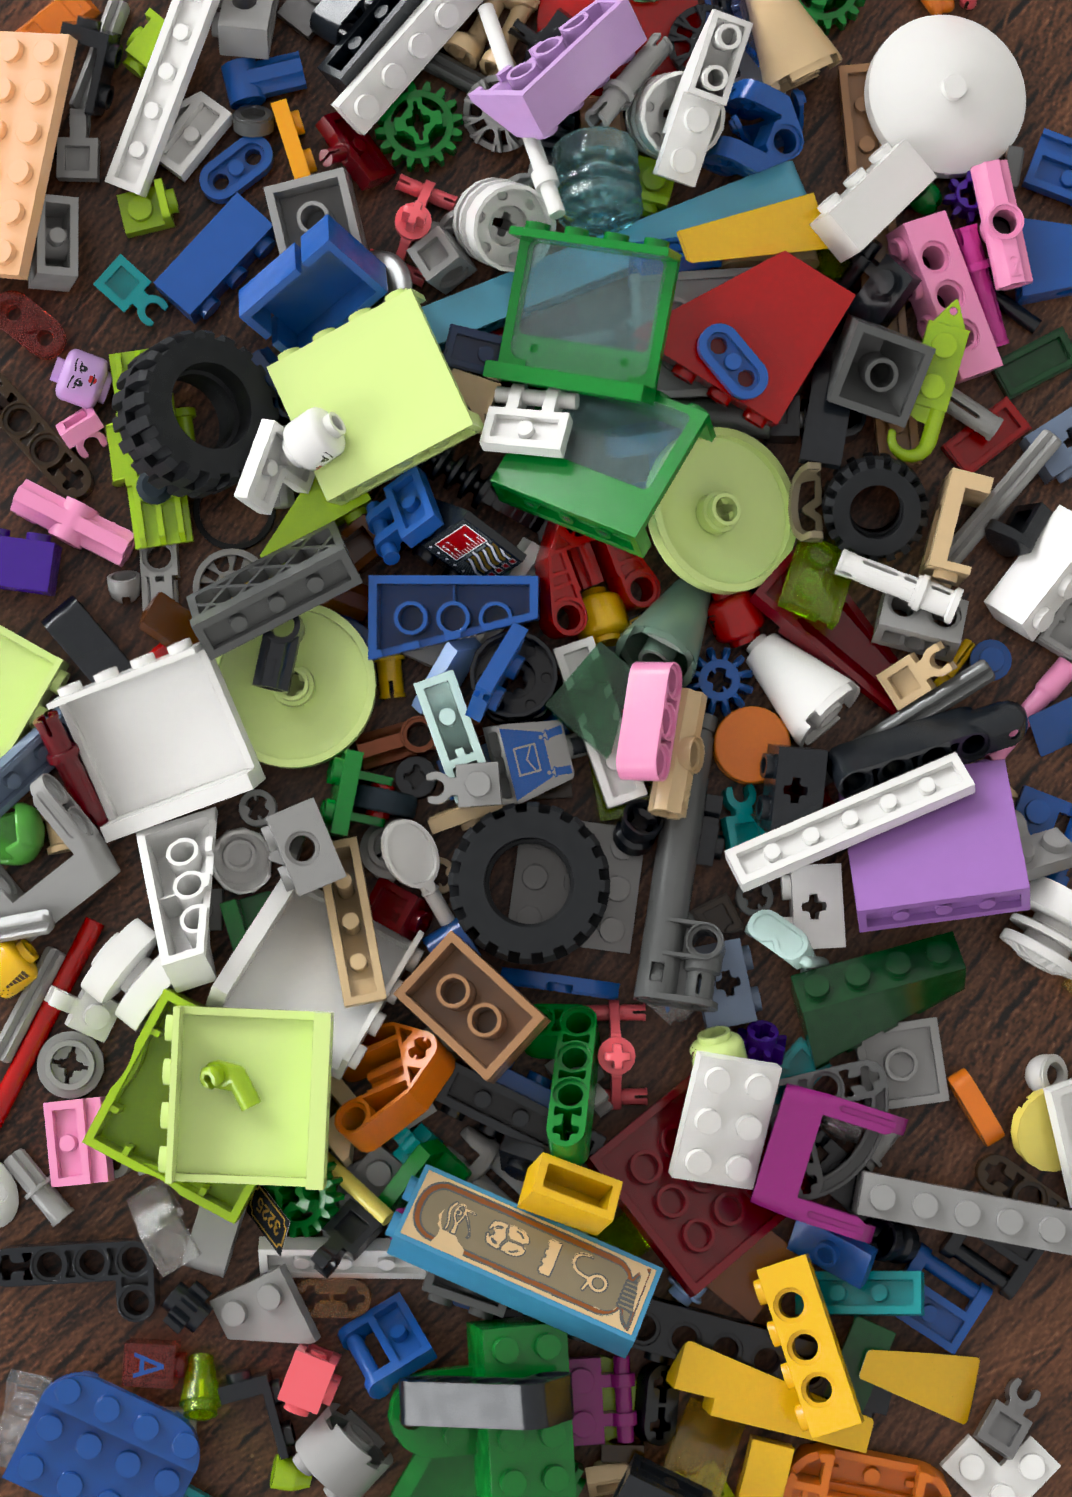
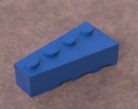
(435, 609)

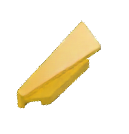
(755, 232)
(751, 1396)

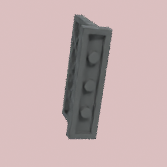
(273, 601)

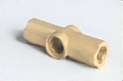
(671, 797)

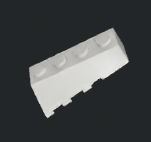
(178, 881)

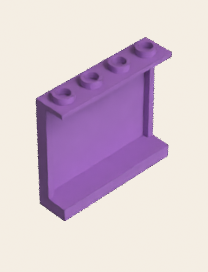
(946, 862)

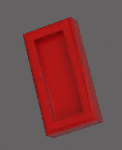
(972, 451)

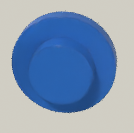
(995, 654)

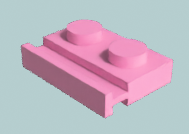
(68, 1157)

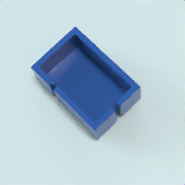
(312, 286)

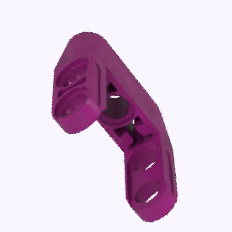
(790, 1151)

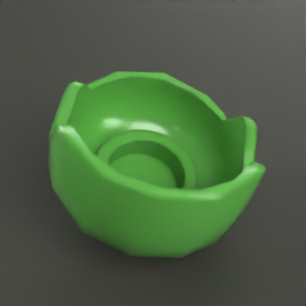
(21, 835)

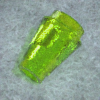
(199, 1391)

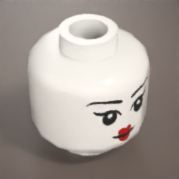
(314, 439)

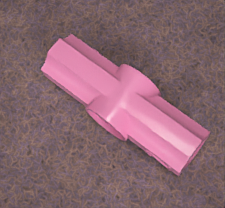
(997, 199)
(73, 522)

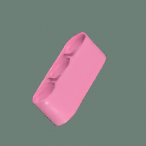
(649, 721)

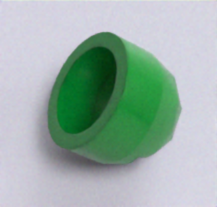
(927, 200)

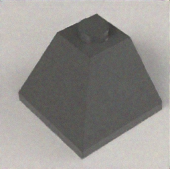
(877, 371)

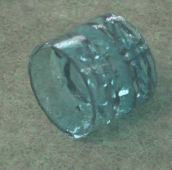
(598, 179)

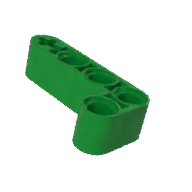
(570, 1050)

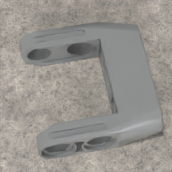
(76, 877)

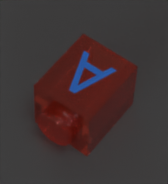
(153, 1363)

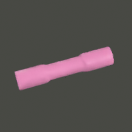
(1045, 691)

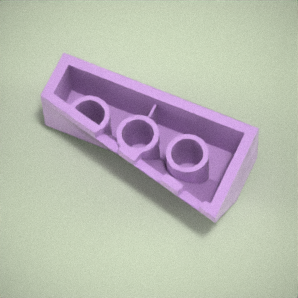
(563, 70)

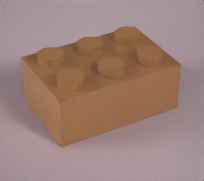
(472, 1007)

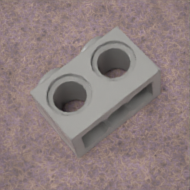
(918, 629)

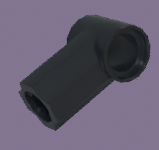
(278, 659)

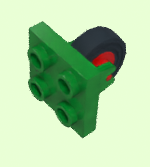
(377, 800)

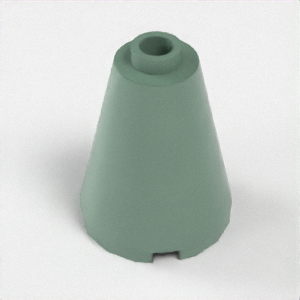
(669, 630)

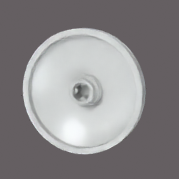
(946, 92)

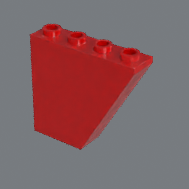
(782, 315)

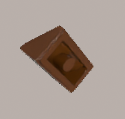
(167, 621)

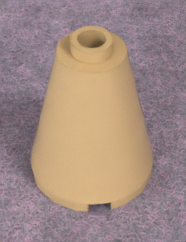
(789, 43)

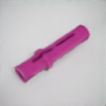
(977, 265)

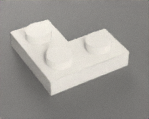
(268, 469)
(985, 1477)

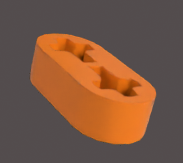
(975, 1107)

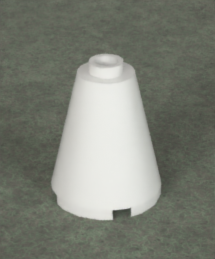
(799, 687)

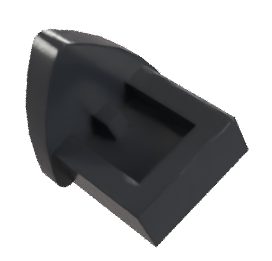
(1020, 531)

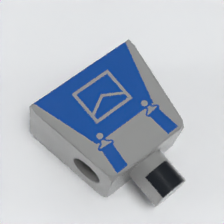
(532, 757)

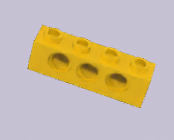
(842, 1407)

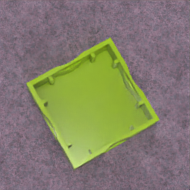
(129, 1117)

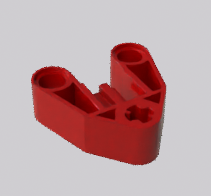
(572, 555)

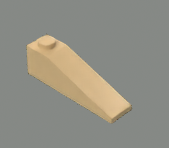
(354, 930)

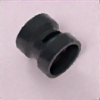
(637, 828)
(894, 1241)

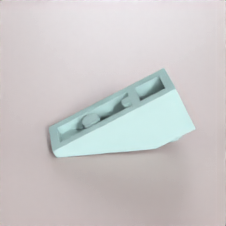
(447, 722)

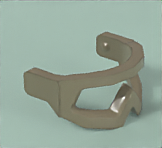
(807, 472)

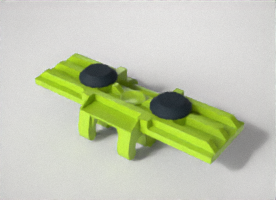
(155, 514)

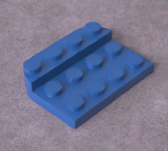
(103, 1443)

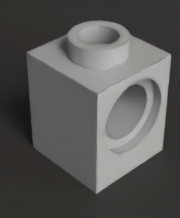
(441, 260)

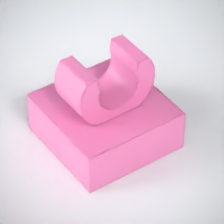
(79, 427)

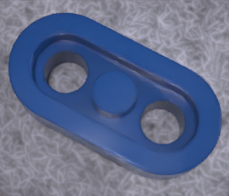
(233, 166)
(735, 359)

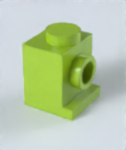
(142, 43)

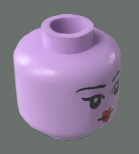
(81, 378)

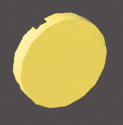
(1033, 1134)

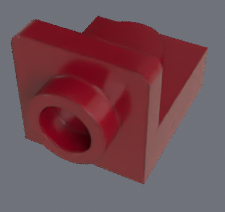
(399, 909)

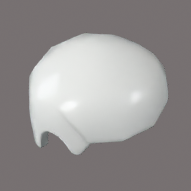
(241, 861)

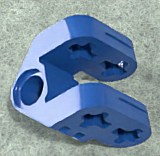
(750, 101)

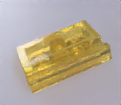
(703, 1447)

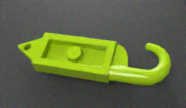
(949, 339)

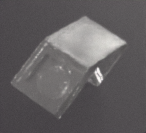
(161, 1227)
(21, 1399)

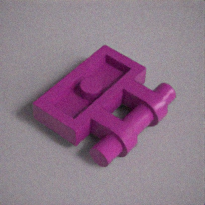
(588, 1400)

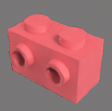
(310, 1380)

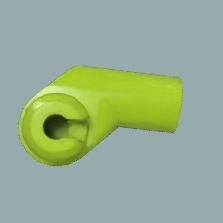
(230, 1078)

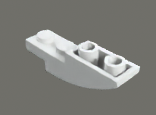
(699, 97)

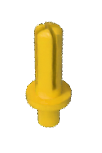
(960, 658)

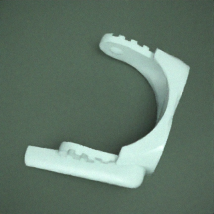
(784, 940)

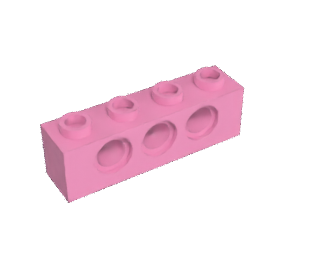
(950, 280)

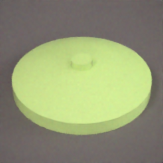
(725, 515)
(327, 697)

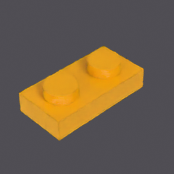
(290, 126)

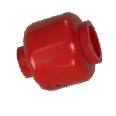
(734, 618)

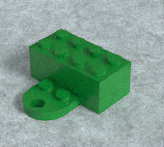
(504, 1460)

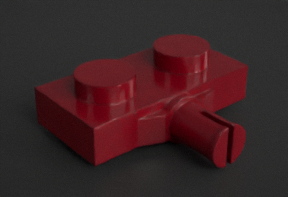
(355, 151)

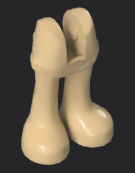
(470, 46)

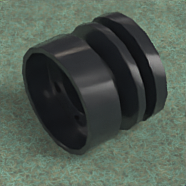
(538, 675)

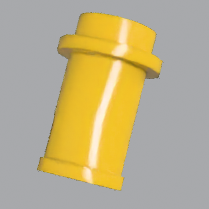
(390, 670)

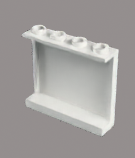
(159, 738)
(292, 965)

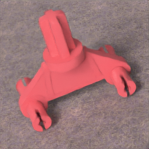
(414, 219)
(617, 1054)

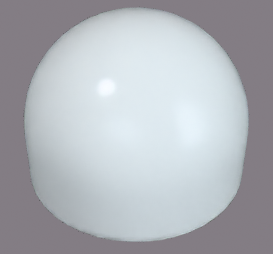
(1037, 1071)

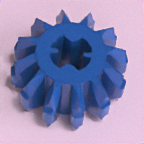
(730, 676)

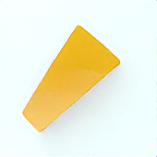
(928, 1379)

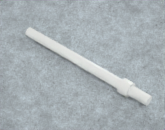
(543, 174)

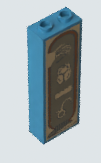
(523, 1260)

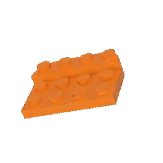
(842, 1472)

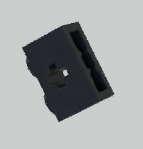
(788, 766)

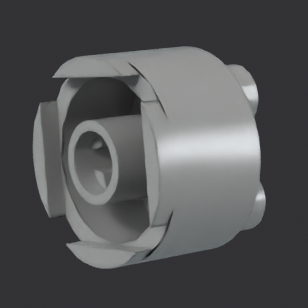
(341, 1453)

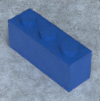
(217, 259)

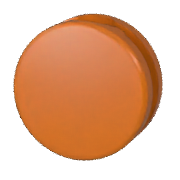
(743, 740)

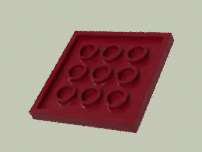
(687, 1223)

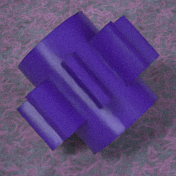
(959, 204)
(763, 1042)

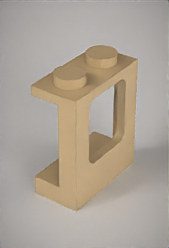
(955, 489)

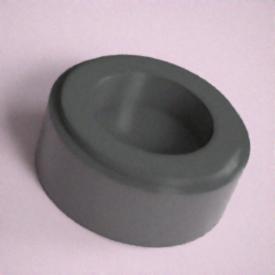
(253, 121)

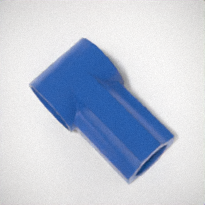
(254, 81)

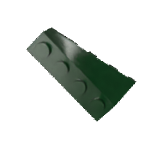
(874, 992)

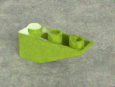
(311, 513)

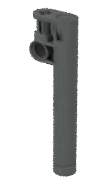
(668, 962)

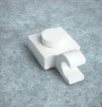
(84, 1012)

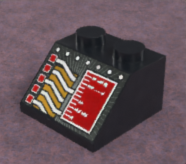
(467, 546)

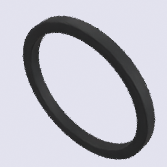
(196, 513)

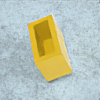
(570, 1194)

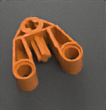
(405, 1075)

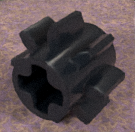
(187, 1307)

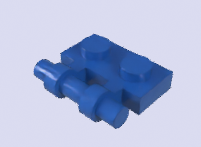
(414, 514)

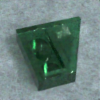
(593, 699)

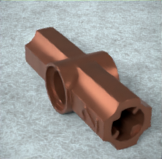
(392, 744)

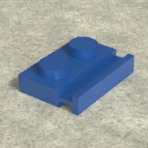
(1051, 167)
(504, 664)

